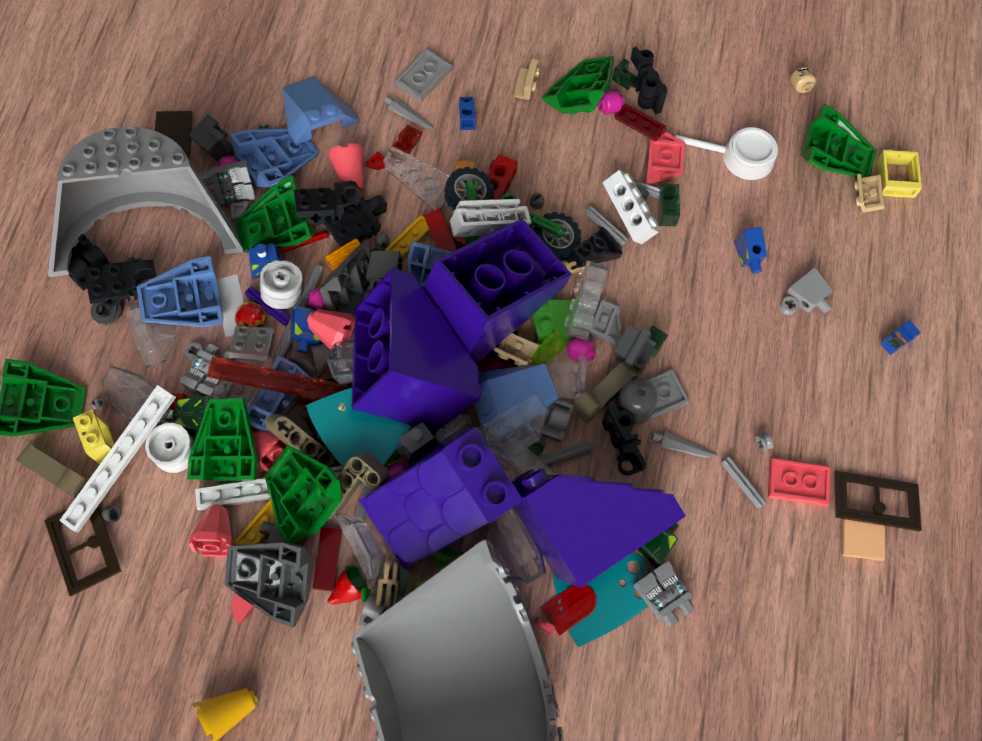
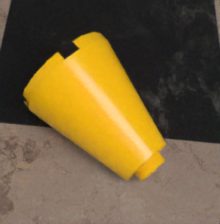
(224, 711)

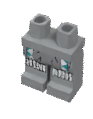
(230, 182)
(196, 377)
(664, 593)

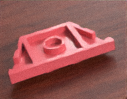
(665, 159)

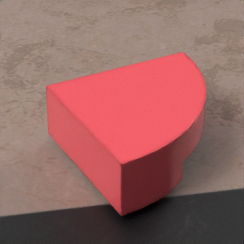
(240, 608)
(546, 627)

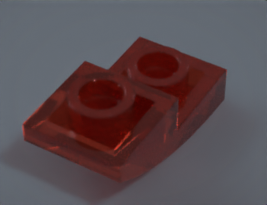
(407, 139)

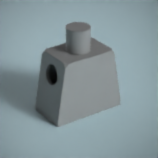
(811, 292)

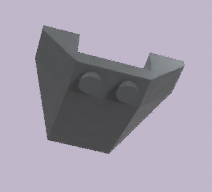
(348, 281)
(271, 578)

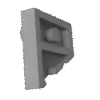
(607, 323)

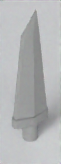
(403, 110)
(676, 443)

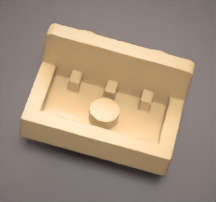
(526, 81)
(870, 193)
(517, 349)

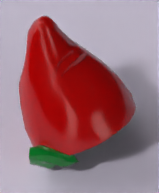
(349, 587)

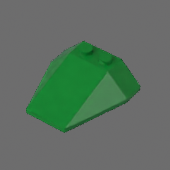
(581, 87)
(836, 145)
(274, 219)
(36, 400)
(224, 444)
(301, 494)

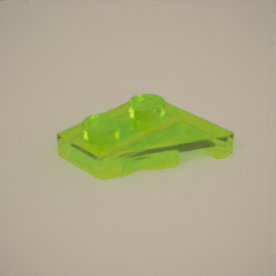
(549, 348)

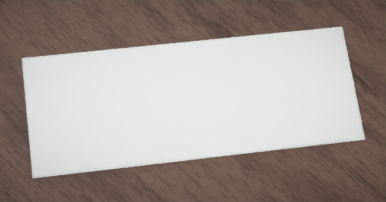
(231, 299)

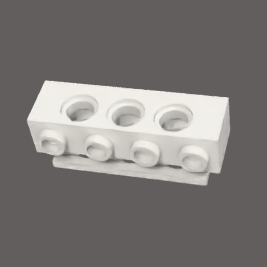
(631, 206)
(483, 209)

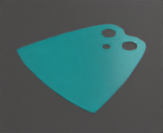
(354, 431)
(614, 603)

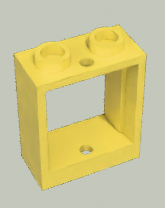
(900, 188)
(98, 438)

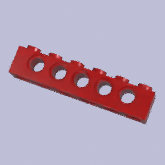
(507, 169)

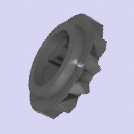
(101, 317)

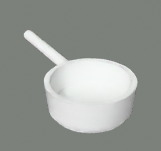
(747, 154)

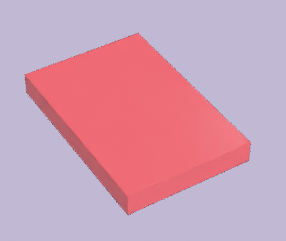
(799, 482)

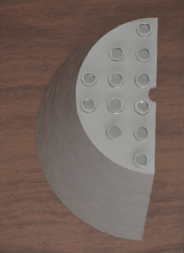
(122, 172)
(459, 660)

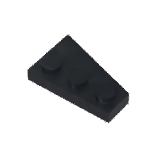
(597, 249)

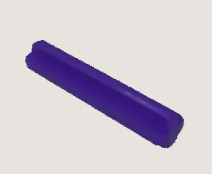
(278, 314)

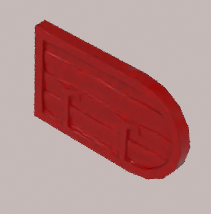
(576, 605)

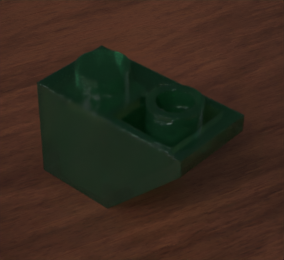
(669, 205)

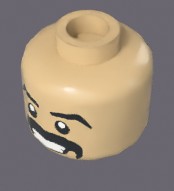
(803, 80)

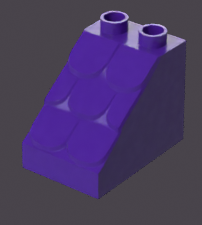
(495, 285)
(409, 357)
(440, 497)
(590, 523)

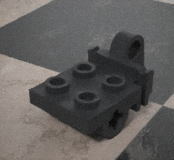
(651, 88)
(323, 202)
(357, 221)
(84, 255)
(114, 281)
(620, 426)

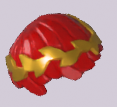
(250, 315)

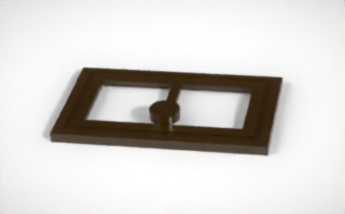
(876, 517)
(101, 539)

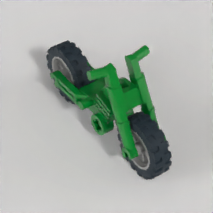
(556, 224)

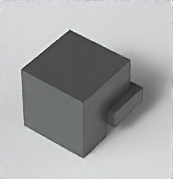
(212, 138)
(382, 262)
(635, 348)

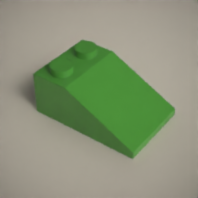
(550, 317)

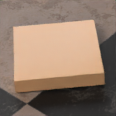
(863, 540)

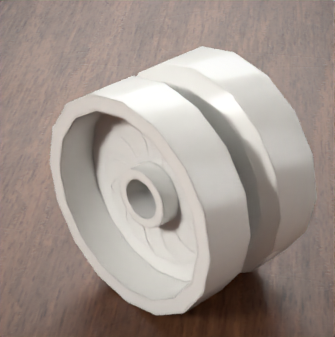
(280, 284)
(169, 447)

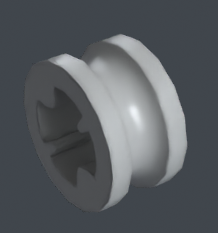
(794, 304)
(190, 348)
(764, 442)

